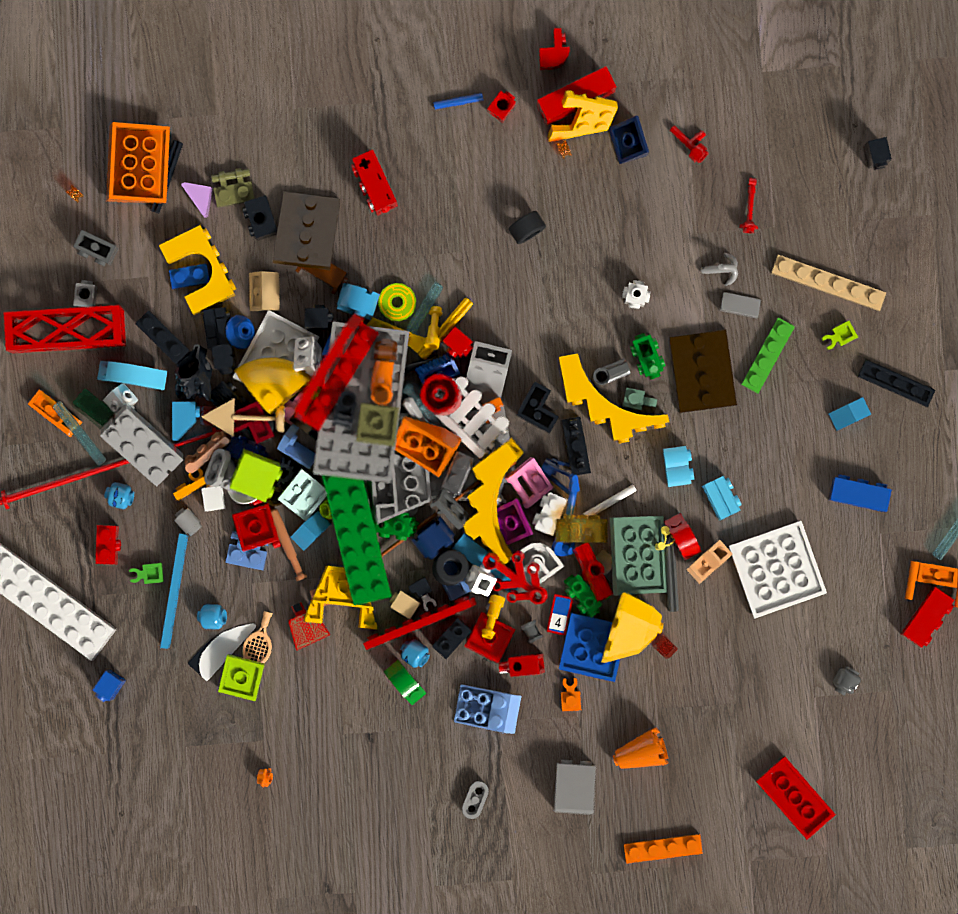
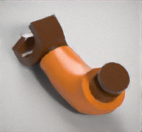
(383, 370)

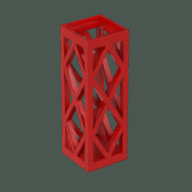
(116, 328)

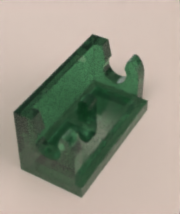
(92, 408)

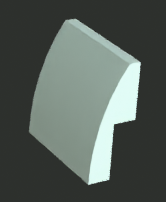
(303, 495)

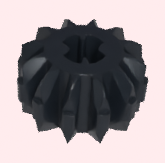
(288, 478)

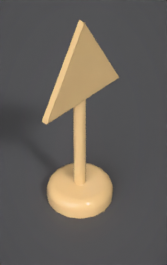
(224, 417)

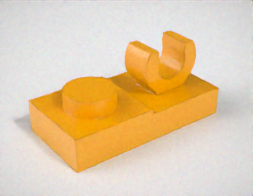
(184, 490)

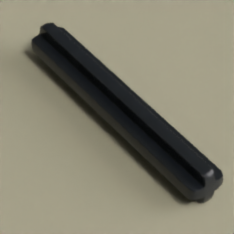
(174, 153)

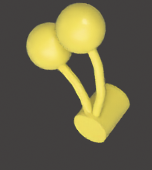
(665, 531)

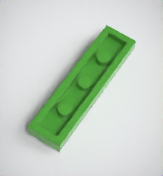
(768, 355)

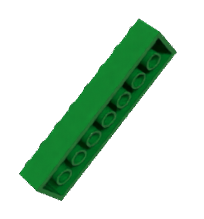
(357, 539)

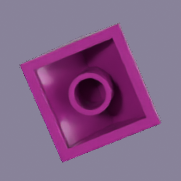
(513, 522)

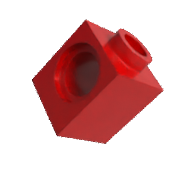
(500, 114)

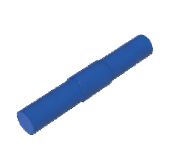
(458, 101)

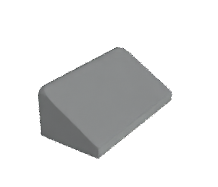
(740, 305)

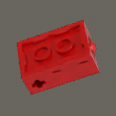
(374, 183)

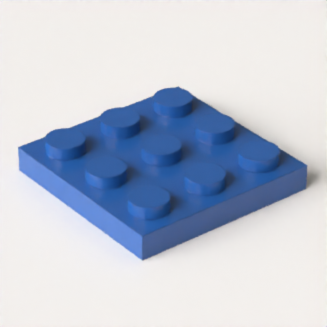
(585, 648)

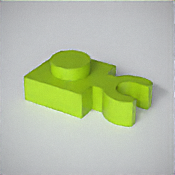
(842, 334)

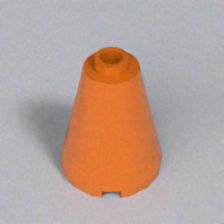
(642, 751)

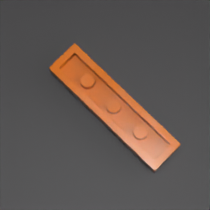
(663, 848)

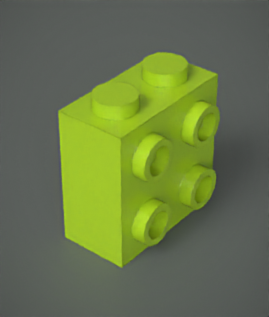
(255, 475)

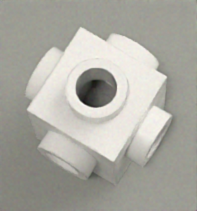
(636, 302)
(119, 397)
(480, 580)

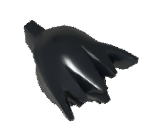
(197, 378)

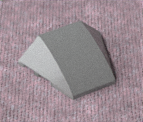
(406, 491)

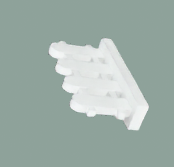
(472, 427)

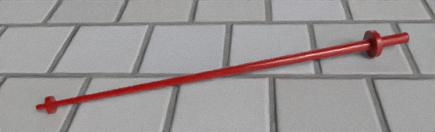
(6, 499)

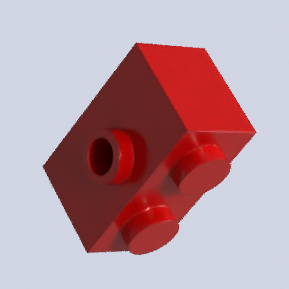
(458, 343)
(107, 544)

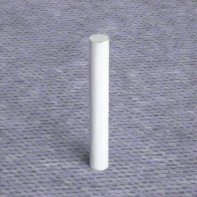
(610, 501)

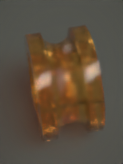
(564, 149)
(74, 193)

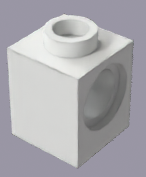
(213, 498)

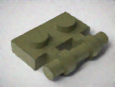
(234, 193)

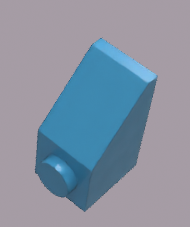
(183, 418)

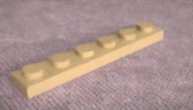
(828, 282)

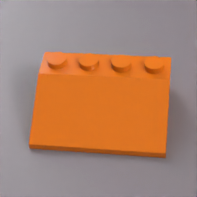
(137, 163)

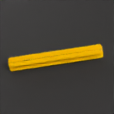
(447, 326)

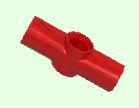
(597, 582)

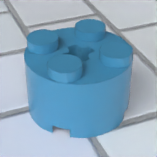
(357, 301)

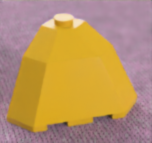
(632, 628)

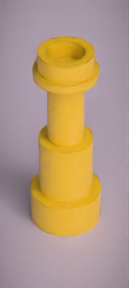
(432, 341)
(496, 603)

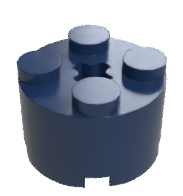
(433, 537)

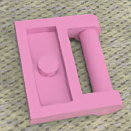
(533, 478)

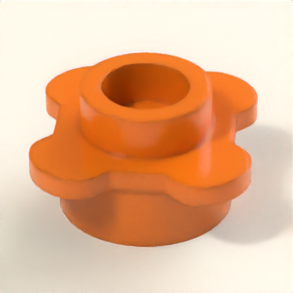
(264, 777)

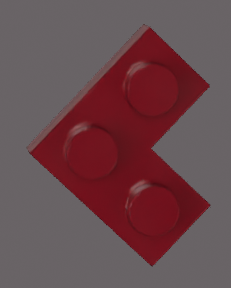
(260, 429)

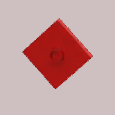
(255, 527)
(489, 648)

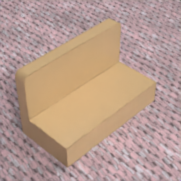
(264, 291)

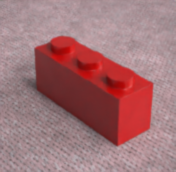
(928, 617)

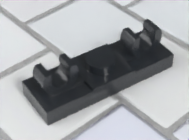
(576, 446)

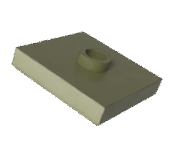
(377, 424)

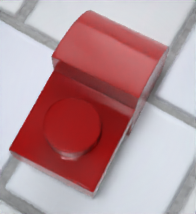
(556, 56)
(683, 536)

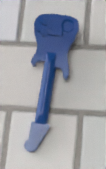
(566, 548)

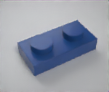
(189, 276)

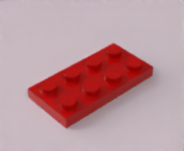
(795, 798)

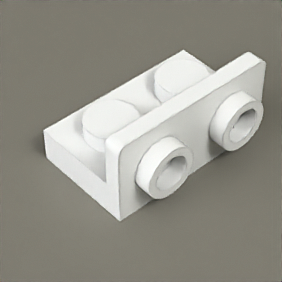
(307, 355)

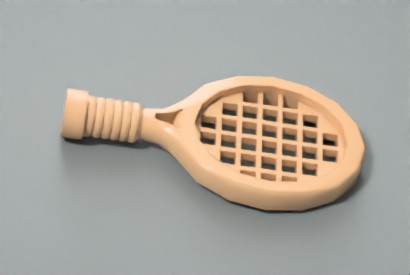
(264, 623)

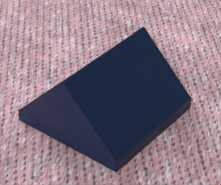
(629, 140)

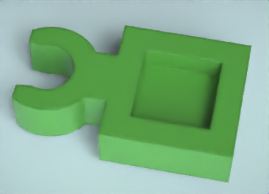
(151, 573)

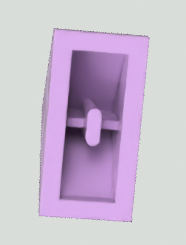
(200, 196)

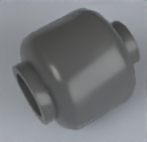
(846, 680)

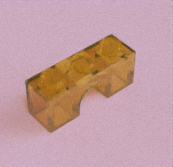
(581, 529)

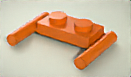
(933, 575)

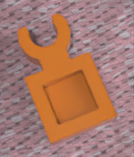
(570, 699)

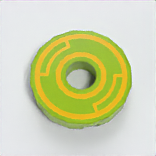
(391, 312)

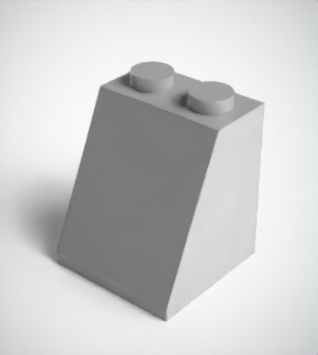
(575, 787)

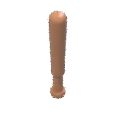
(287, 545)

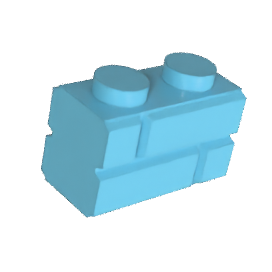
(721, 497)

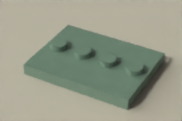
(635, 561)

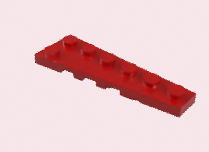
(425, 619)

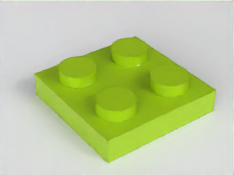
(241, 677)

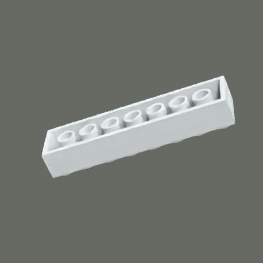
(52, 605)

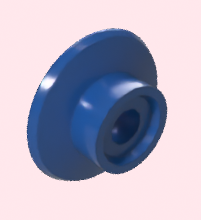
(234, 331)

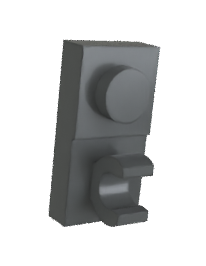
(450, 508)

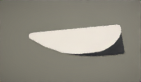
(214, 653)

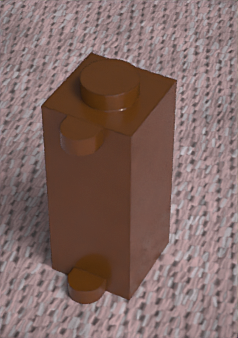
(334, 277)

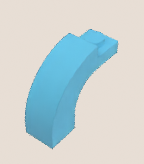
(132, 375)

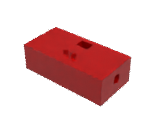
(594, 85)

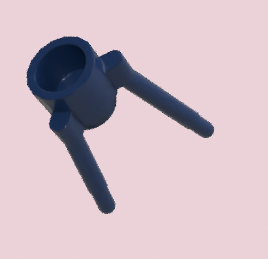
(551, 468)

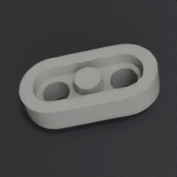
(217, 467)
(475, 799)

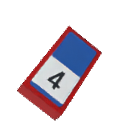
(559, 614)

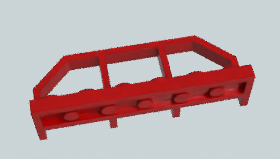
(340, 376)

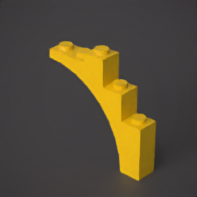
(599, 409)
(484, 499)

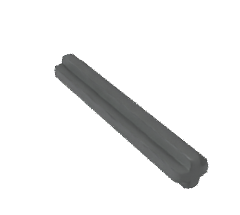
(672, 590)

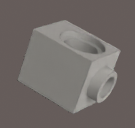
(90, 302)

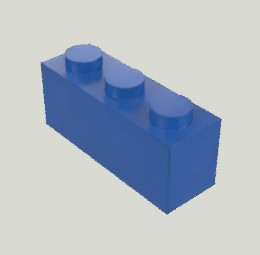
(860, 493)

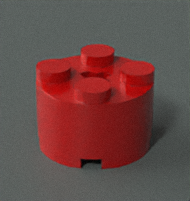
(430, 393)

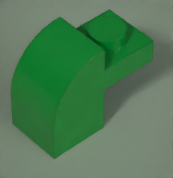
(404, 682)

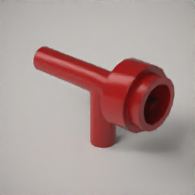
(699, 152)

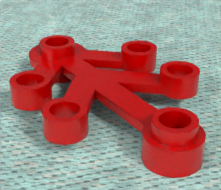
(518, 579)

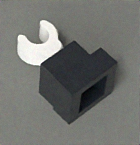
(422, 589)

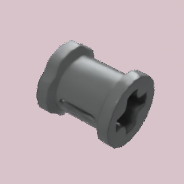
(531, 631)

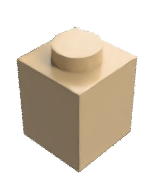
(404, 604)

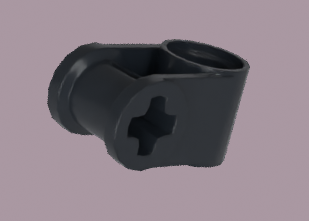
(345, 413)

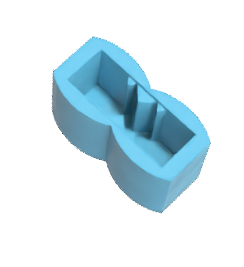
(677, 466)

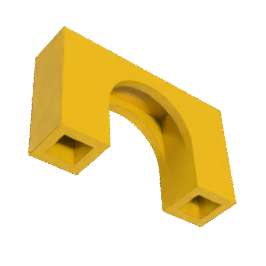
(196, 242)

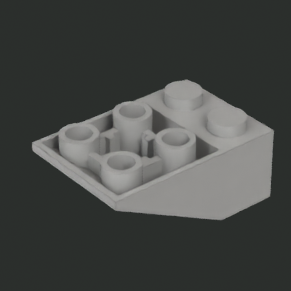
(488, 370)

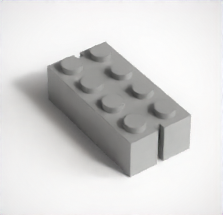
(141, 444)

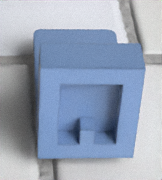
(294, 449)

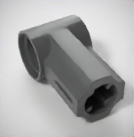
(612, 372)

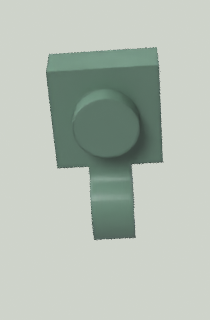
(635, 399)

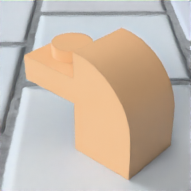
(709, 561)

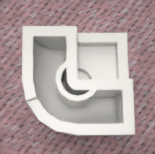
(544, 556)

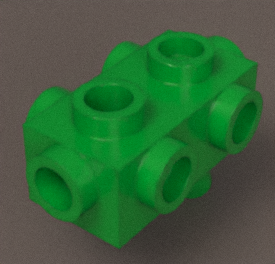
(649, 362)
(401, 526)
(579, 590)

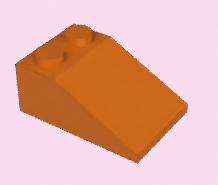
(427, 445)

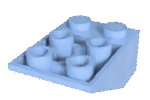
(487, 709)

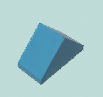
(849, 414)
(310, 530)

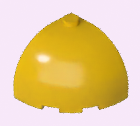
(272, 381)

